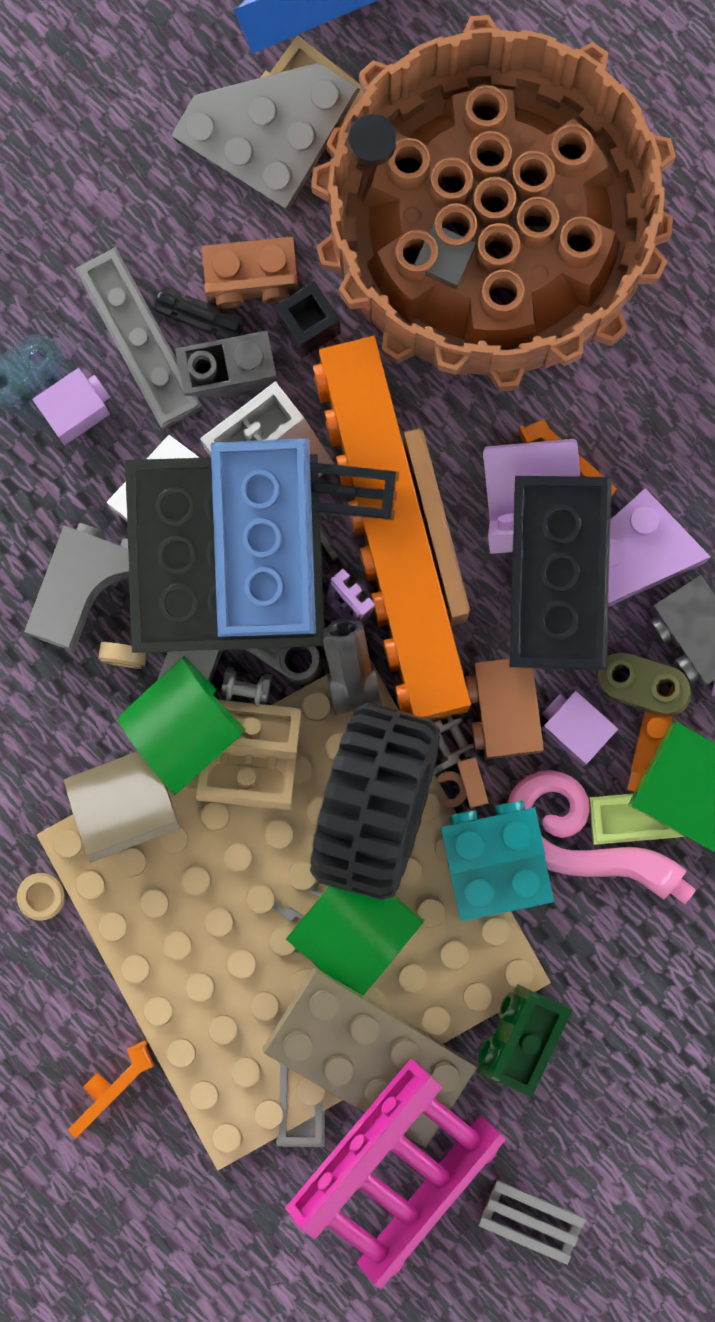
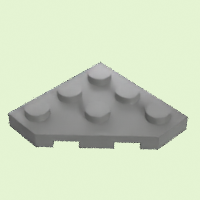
(269, 127)

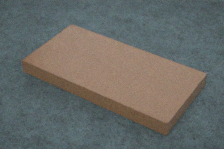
(436, 527)

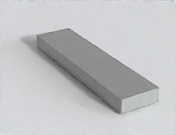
(137, 337)

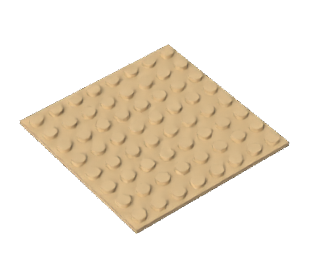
(210, 960)

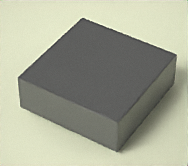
(450, 261)

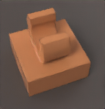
(469, 784)

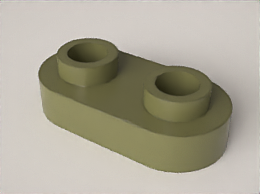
(643, 685)

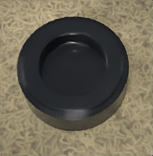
(372, 139)

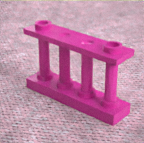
(365, 1146)

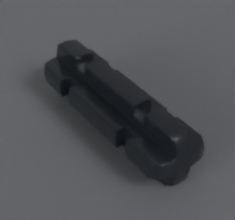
(198, 314)

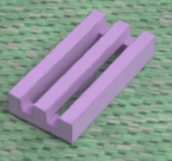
(337, 589)

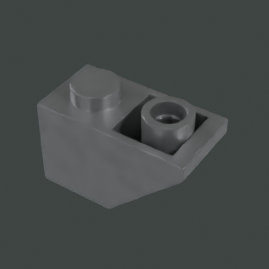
(227, 366)
(689, 625)

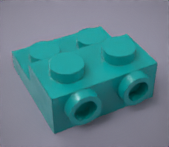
(496, 861)

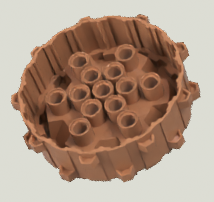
(542, 101)

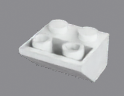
(266, 418)

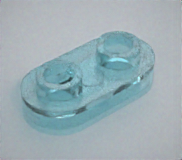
(25, 376)

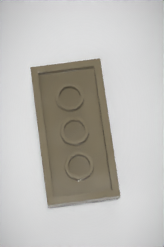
(360, 1048)

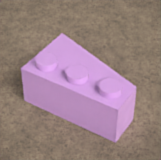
(648, 548)

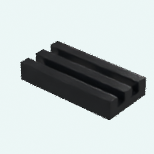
(388, 495)

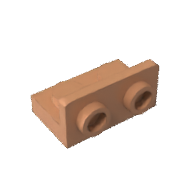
(250, 272)

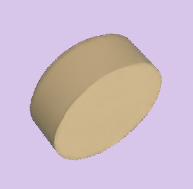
(121, 655)
(41, 896)

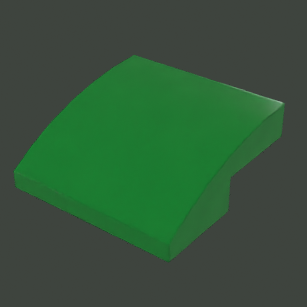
(179, 725)
(354, 935)

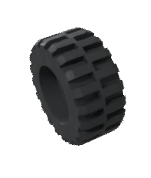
(374, 801)

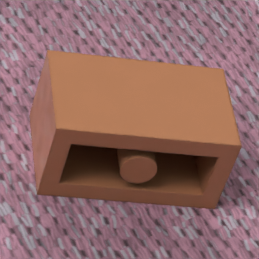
(506, 710)

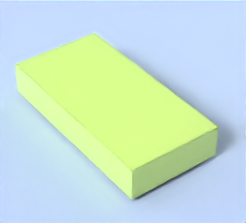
(617, 822)

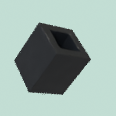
(308, 319)

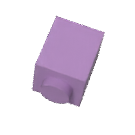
(73, 405)
(577, 727)

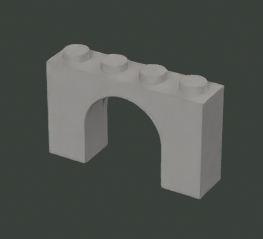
(75, 577)

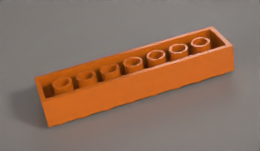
(395, 549)

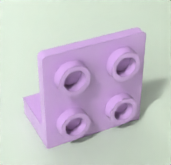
(521, 459)

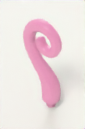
(644, 865)

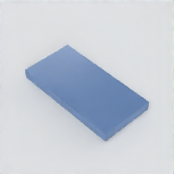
(263, 537)

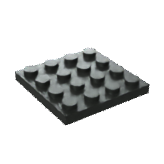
(175, 560)

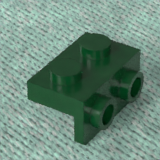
(522, 1040)

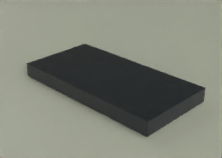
(560, 572)

